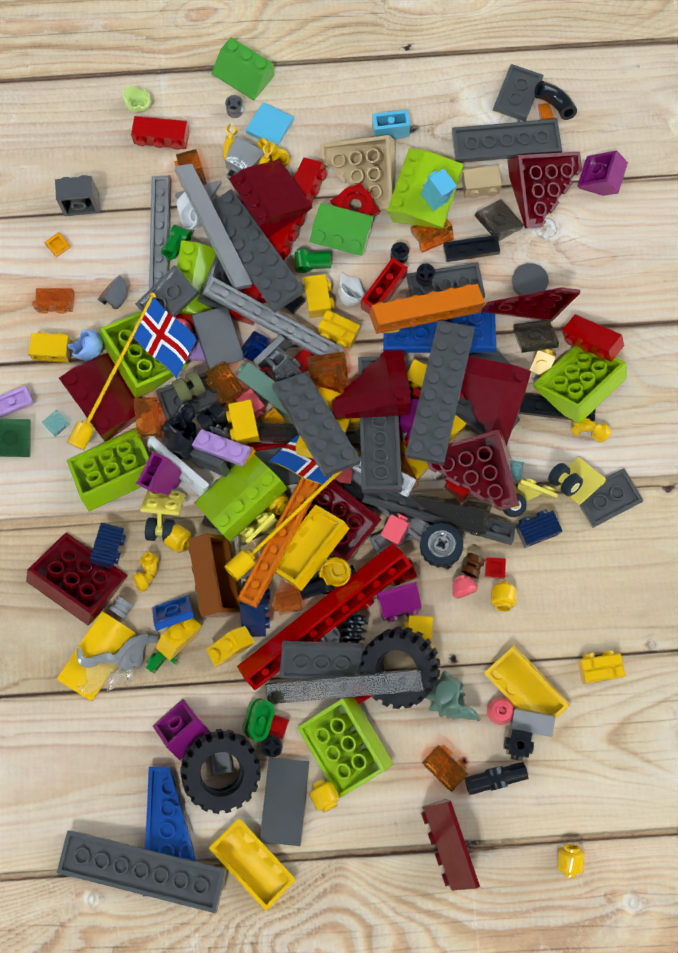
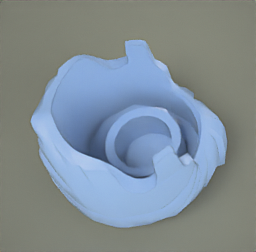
(88, 345)

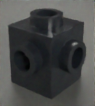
(524, 739)

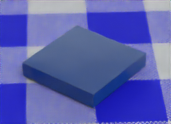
(172, 612)

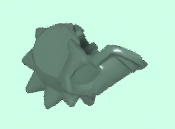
(448, 699)

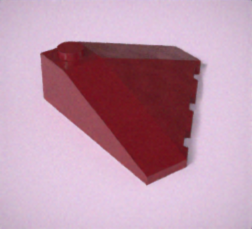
(540, 181)
(536, 305)
(378, 391)
(495, 393)
(482, 467)

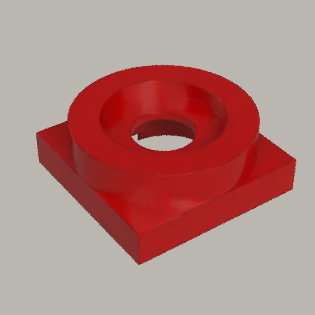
(360, 193)

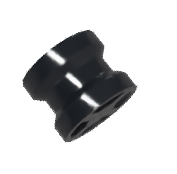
(401, 247)
(426, 270)
(269, 747)

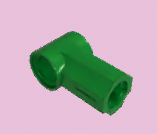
(172, 245)
(307, 260)

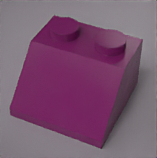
(603, 173)
(399, 602)
(180, 728)

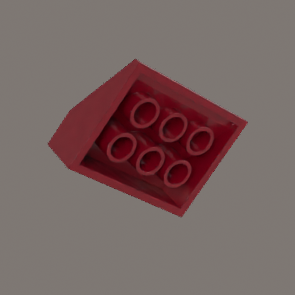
(270, 195)
(117, 405)
(355, 515)
(72, 581)
(450, 846)

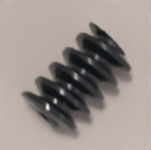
(353, 629)

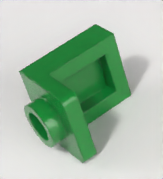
(156, 660)

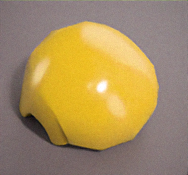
(335, 571)

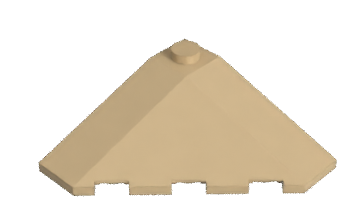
(366, 162)

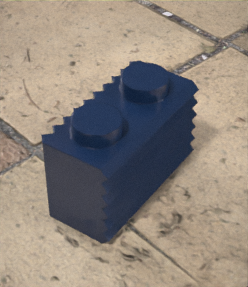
(538, 528)
(106, 546)

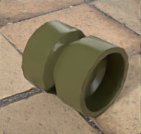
(182, 389)

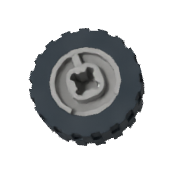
(441, 545)

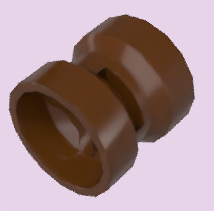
(473, 565)

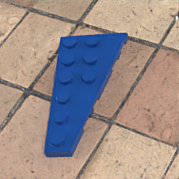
(420, 338)
(165, 818)

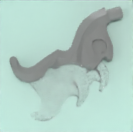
(114, 667)

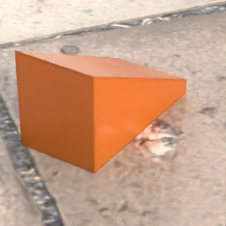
(545, 112)

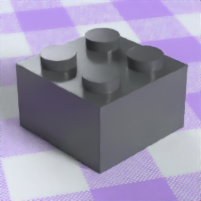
(77, 195)

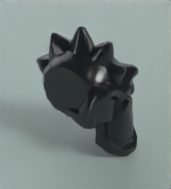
(180, 431)

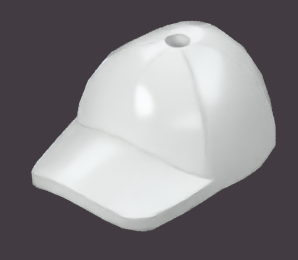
(187, 213)
(350, 290)

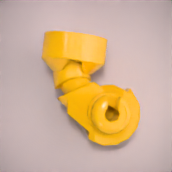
(280, 154)
(600, 432)
(149, 564)

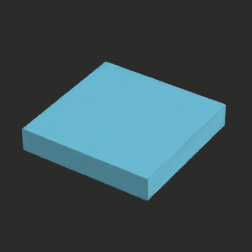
(269, 124)

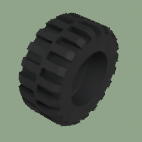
(416, 648)
(226, 797)

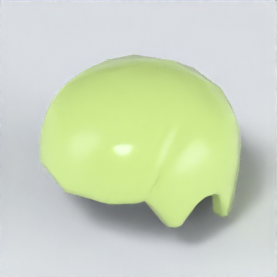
(136, 99)

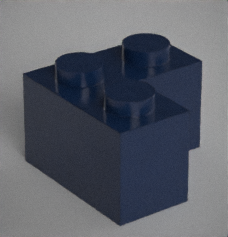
(256, 618)

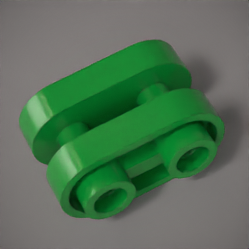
(258, 719)

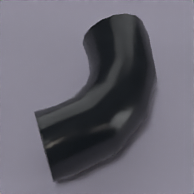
(556, 98)

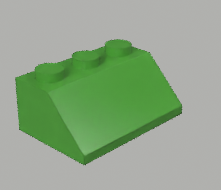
(243, 69)
(341, 229)

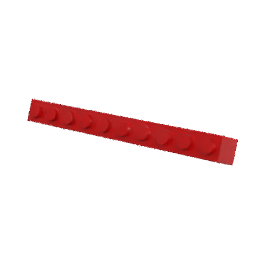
(308, 178)
(327, 613)

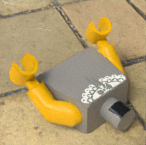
(242, 154)

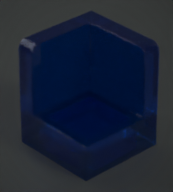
(254, 345)

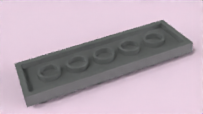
(505, 140)
(316, 424)

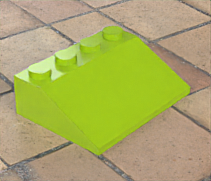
(407, 203)
(195, 263)
(137, 367)
(580, 382)
(109, 469)
(240, 497)
(345, 745)

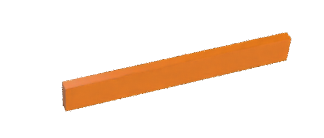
(277, 545)

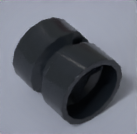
(215, 416)

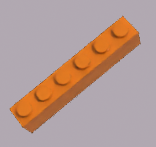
(426, 308)

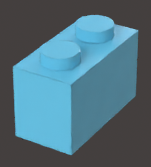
(391, 123)
(438, 189)

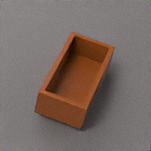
(213, 584)

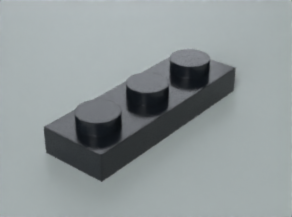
(470, 248)

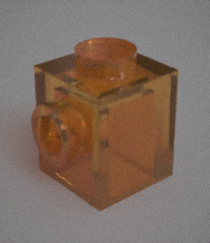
(287, 602)

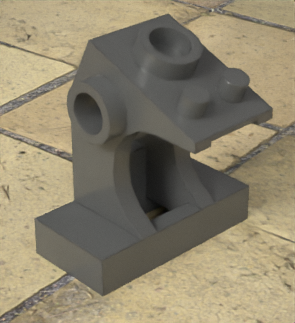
(276, 357)
(209, 461)

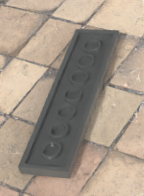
(257, 254)
(440, 393)
(379, 449)
(142, 871)

